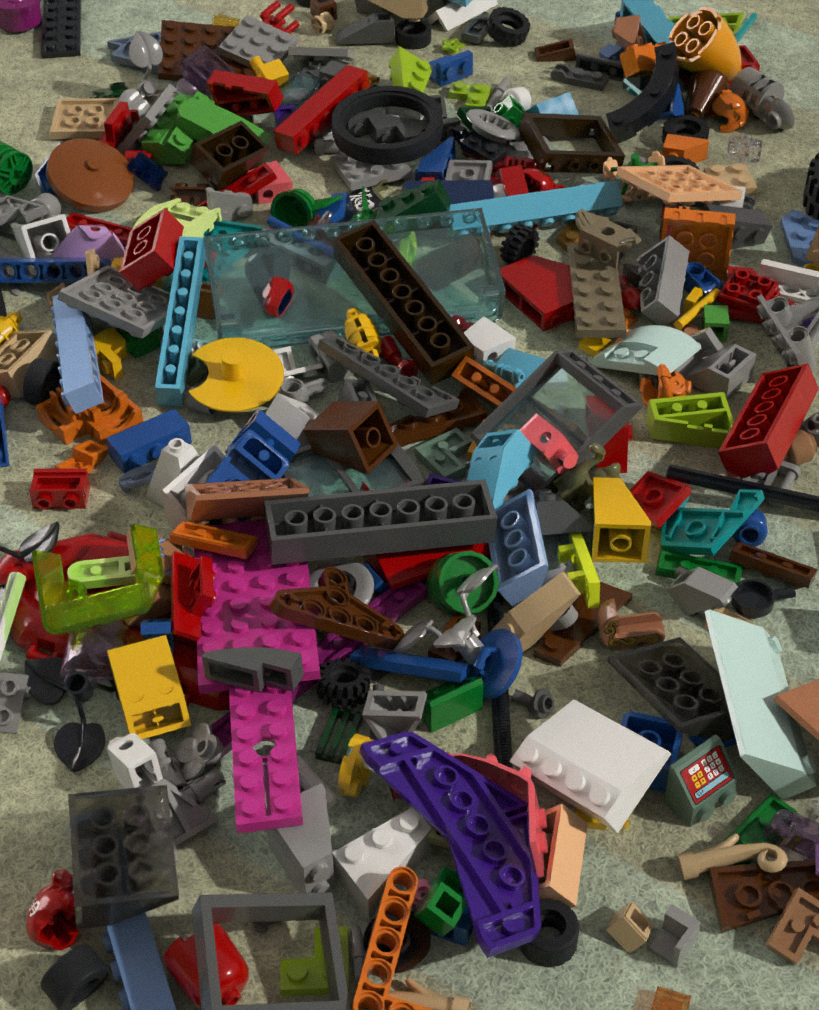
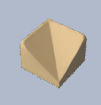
(630, 927)

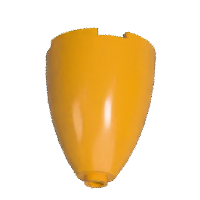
(706, 43)

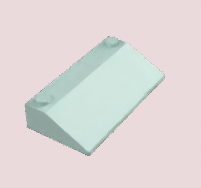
(751, 680)

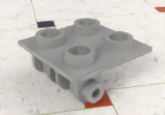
(12, 694)

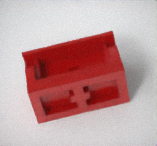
(59, 489)

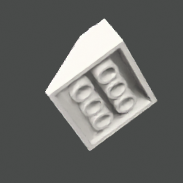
(591, 763)

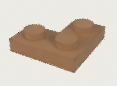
(795, 927)

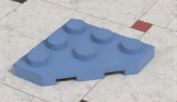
(798, 233)

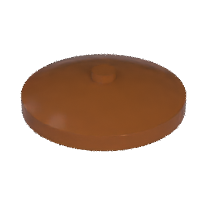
(89, 175)

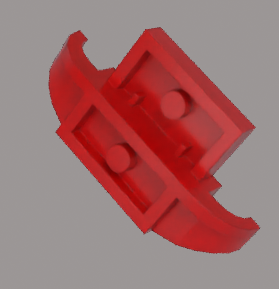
(119, 124)

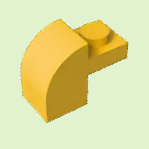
(110, 351)

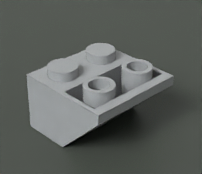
(724, 371)

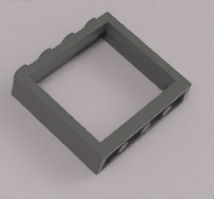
(260, 908)

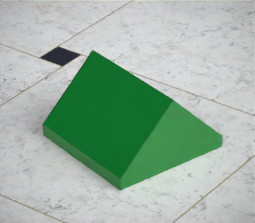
(452, 702)

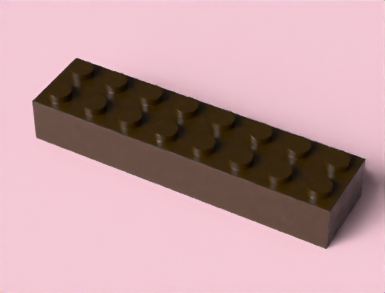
(402, 301)

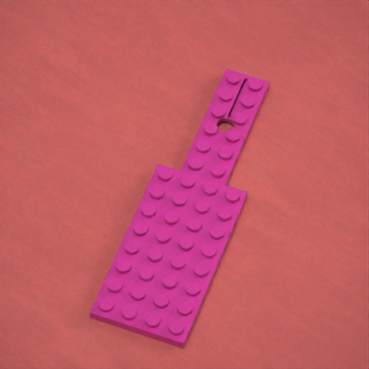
(245, 620)

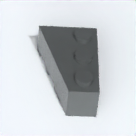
(750, 225)

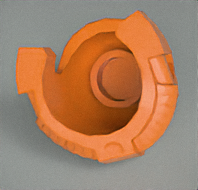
(731, 107)
(669, 385)

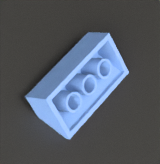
(519, 549)

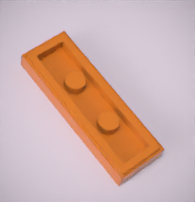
(214, 539)

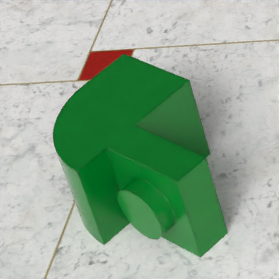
(442, 903)

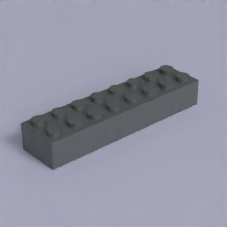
(379, 521)

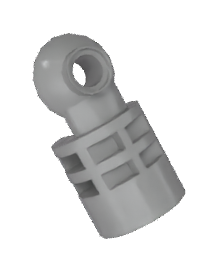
(763, 98)

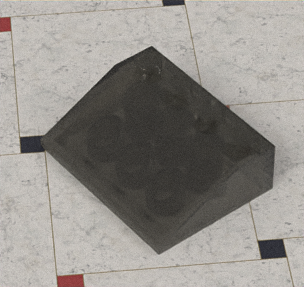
(678, 687)
(121, 854)

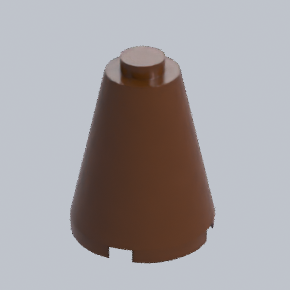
(702, 92)

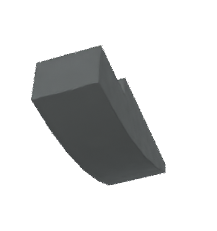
(254, 667)

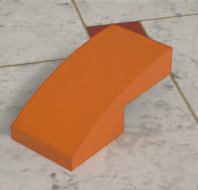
(85, 456)

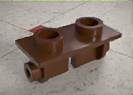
(184, 192)

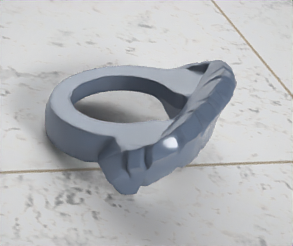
(136, 477)

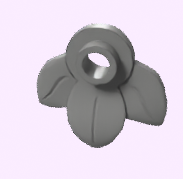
(198, 751)

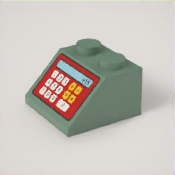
(701, 782)

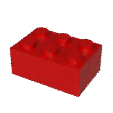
(151, 250)

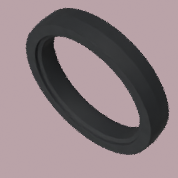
(394, 152)

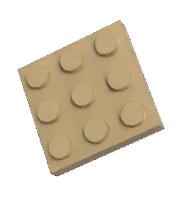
(81, 117)

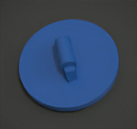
(497, 662)

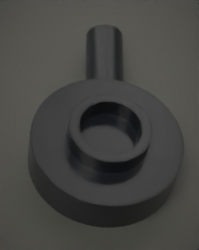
(757, 598)

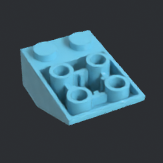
(501, 461)

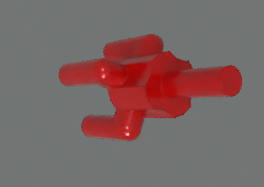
(278, 20)

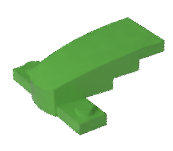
(200, 119)

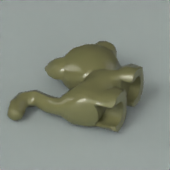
(577, 481)

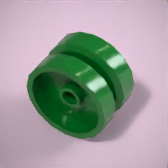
(450, 572)

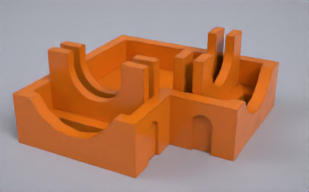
(704, 234)
(96, 421)

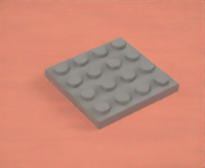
(118, 302)

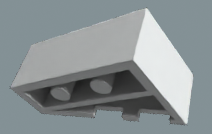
(368, 860)

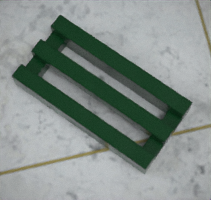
(345, 717)

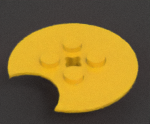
(240, 375)

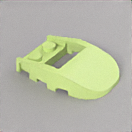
(193, 218)

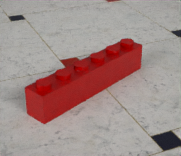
(317, 111)

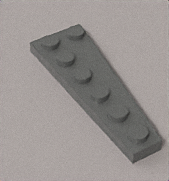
(388, 378)

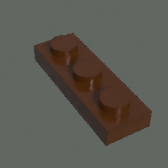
(773, 565)

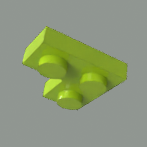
(473, 93)
(309, 975)

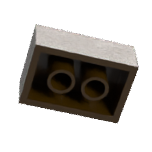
(228, 154)

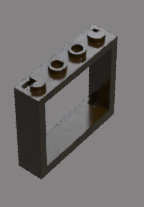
(536, 125)

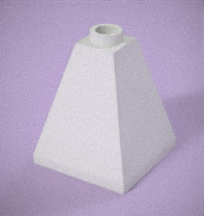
(171, 463)

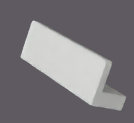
(454, 14)

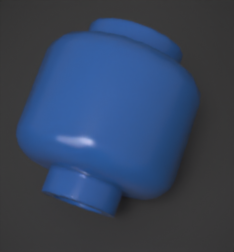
(753, 530)

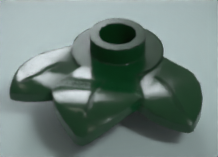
(114, 90)

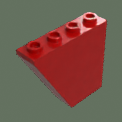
(540, 290)

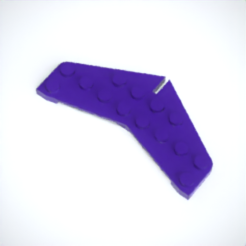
(484, 831)

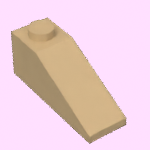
(540, 610)

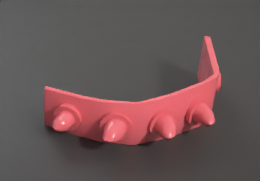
(520, 785)

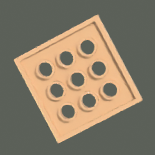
(678, 184)

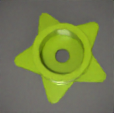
(452, 46)

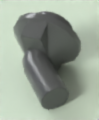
(539, 704)

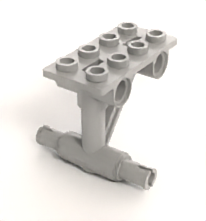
(783, 324)

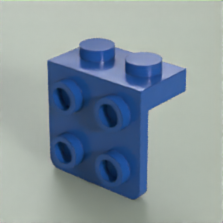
(452, 68)

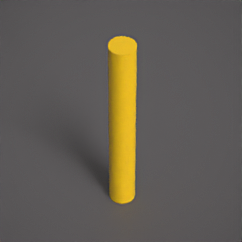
(696, 309)

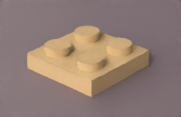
(734, 175)

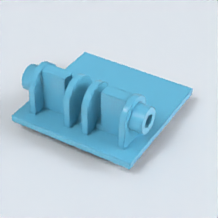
(514, 366)

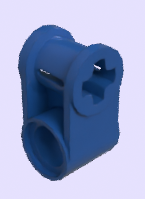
(701, 278)

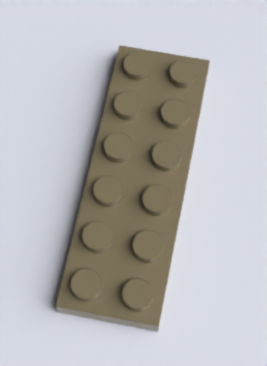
(595, 296)

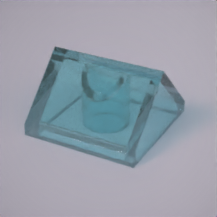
(299, 89)

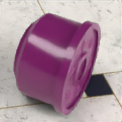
(19, 15)

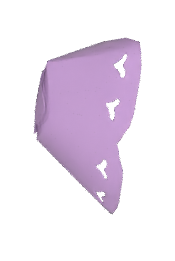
(83, 239)

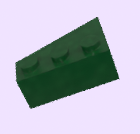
(425, 199)

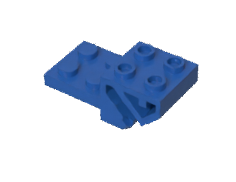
(256, 453)

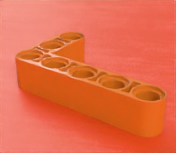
(390, 934)

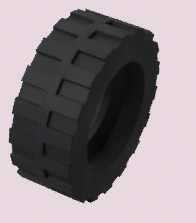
(509, 17)
(685, 124)

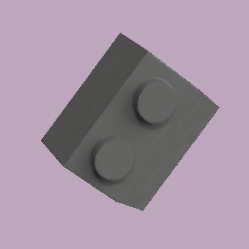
(557, 516)

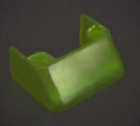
(68, 607)

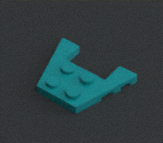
(707, 530)

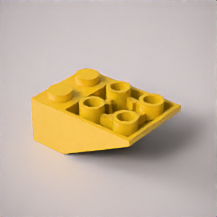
(149, 687)

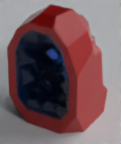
(277, 296)

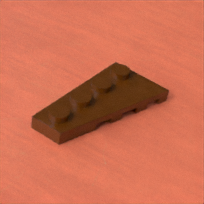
(418, 428)
(561, 644)
(750, 894)

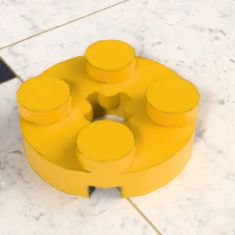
(353, 769)

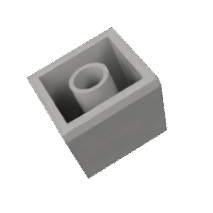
(307, 848)

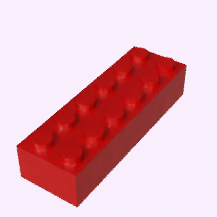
(768, 422)

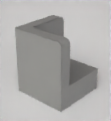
(676, 936)

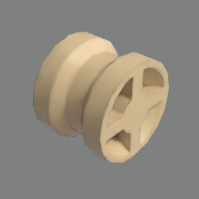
(322, 23)

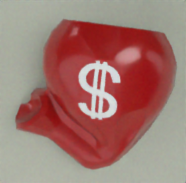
(52, 914)

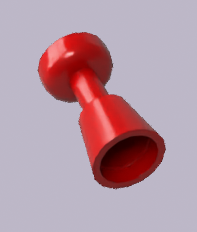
(392, 355)

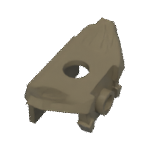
(603, 238)

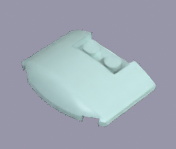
(646, 349)

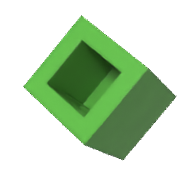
(717, 319)

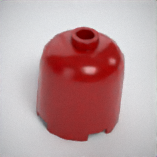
(232, 967)

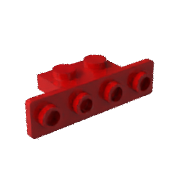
(190, 593)

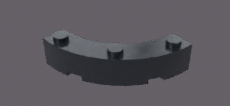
(652, 101)

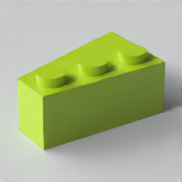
(409, 70)
(690, 419)

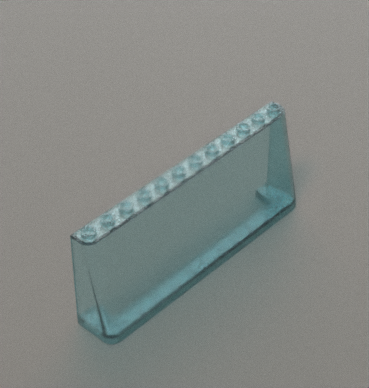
(444, 248)

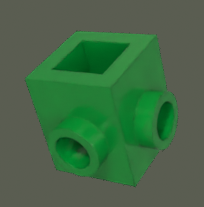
(510, 110)

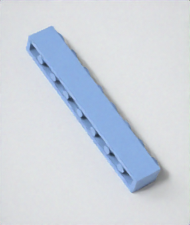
(77, 357)

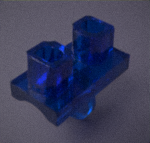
(147, 170)

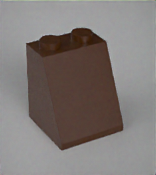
(352, 434)

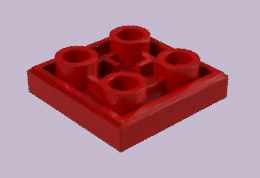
(743, 288)

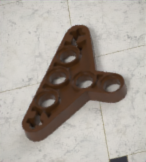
(349, 610)

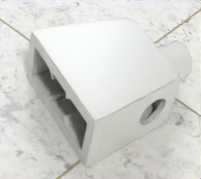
(489, 340)
(132, 756)

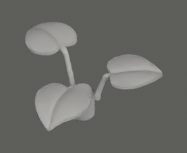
(144, 52)
(458, 636)

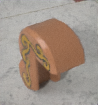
(628, 630)

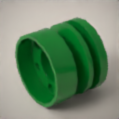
(15, 169)

